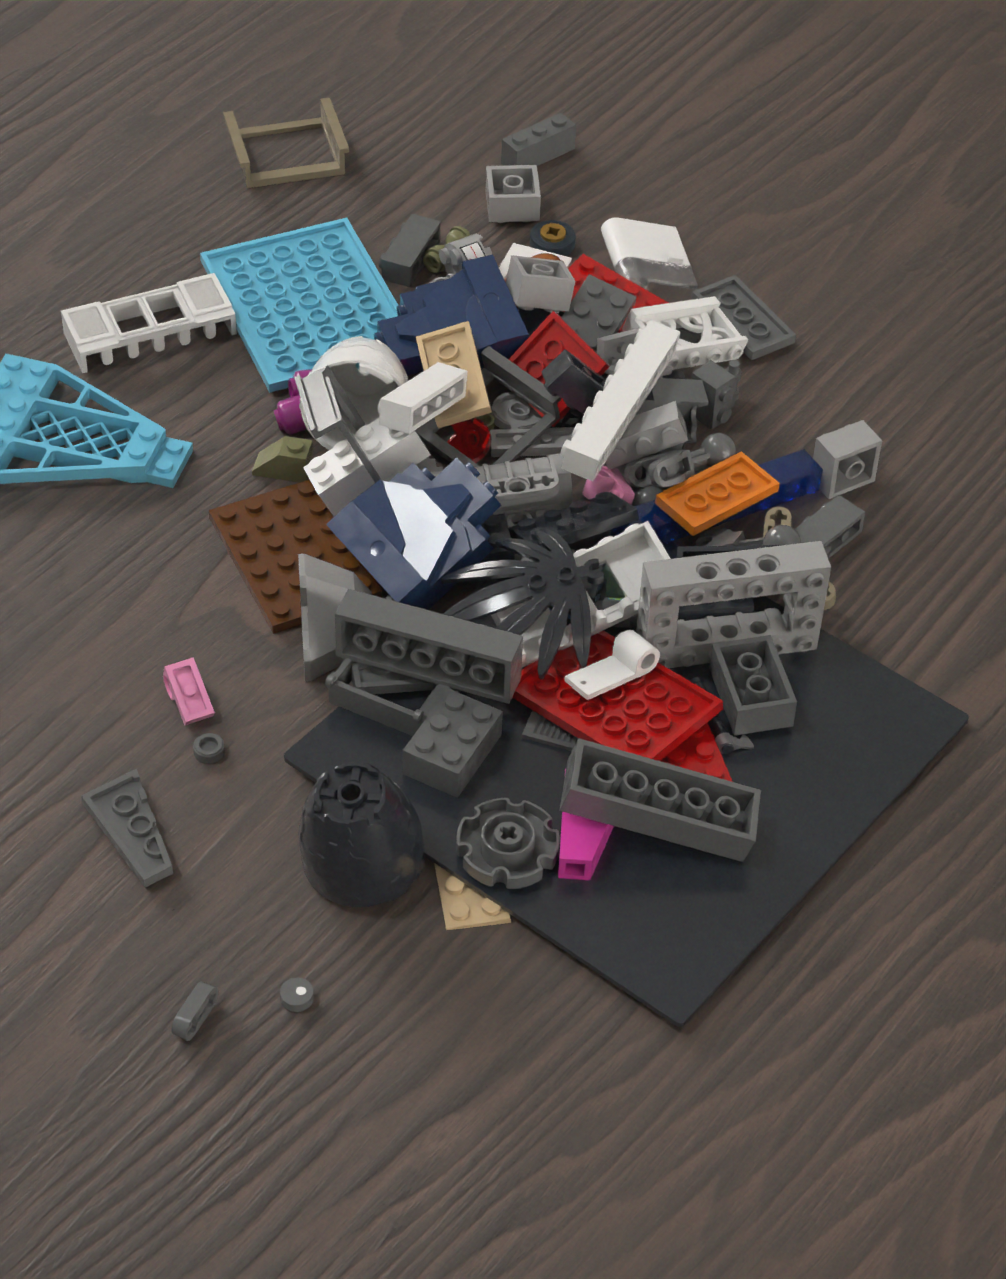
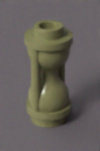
(431, 259)

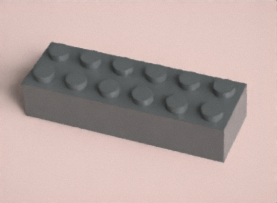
(428, 645)
(660, 800)

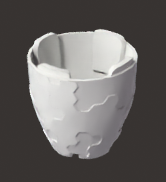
(377, 376)

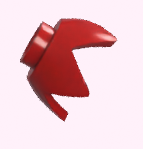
(464, 440)

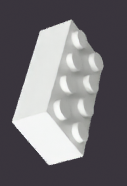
(341, 474)

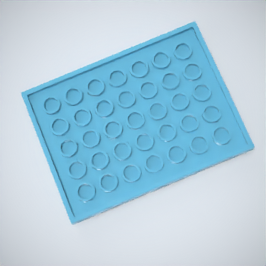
(300, 295)

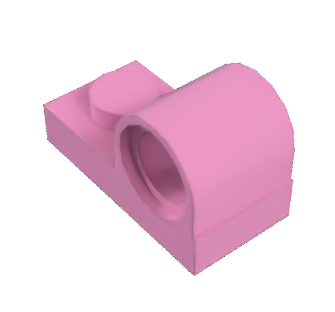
(609, 481)
(188, 690)

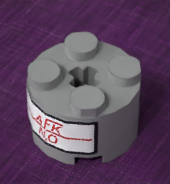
(462, 250)

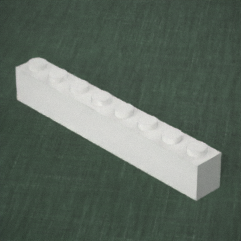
(619, 400)

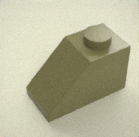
(285, 459)

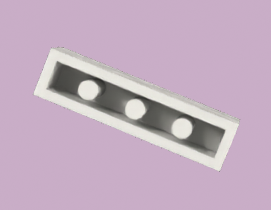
(422, 397)

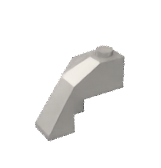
(321, 594)

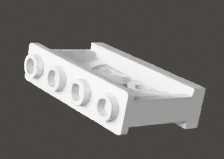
(718, 336)

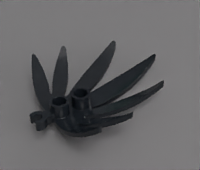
(546, 583)

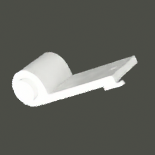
(630, 660)

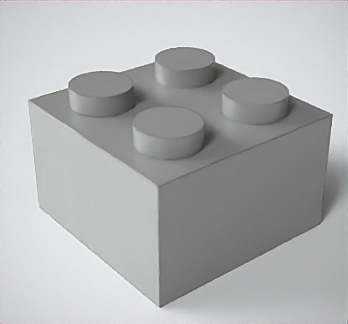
(513, 193)
(540, 284)
(847, 458)

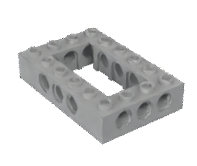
(793, 570)

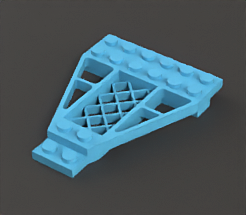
(25, 404)

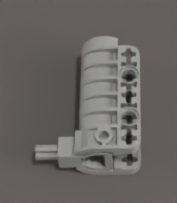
(524, 486)

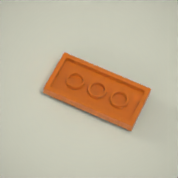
(717, 493)

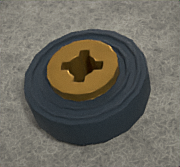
(553, 237)

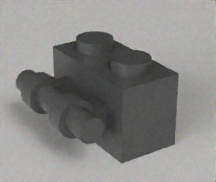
(720, 391)

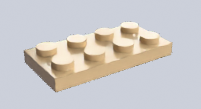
(457, 348)
(465, 906)

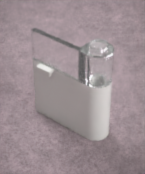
(648, 253)

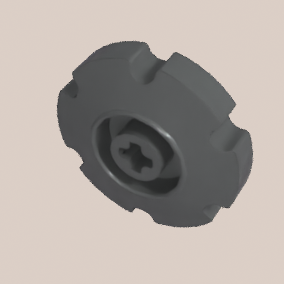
(507, 843)

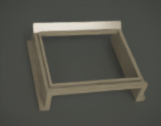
(333, 134)

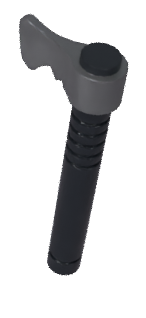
(725, 741)

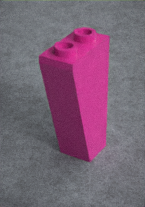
(581, 846)

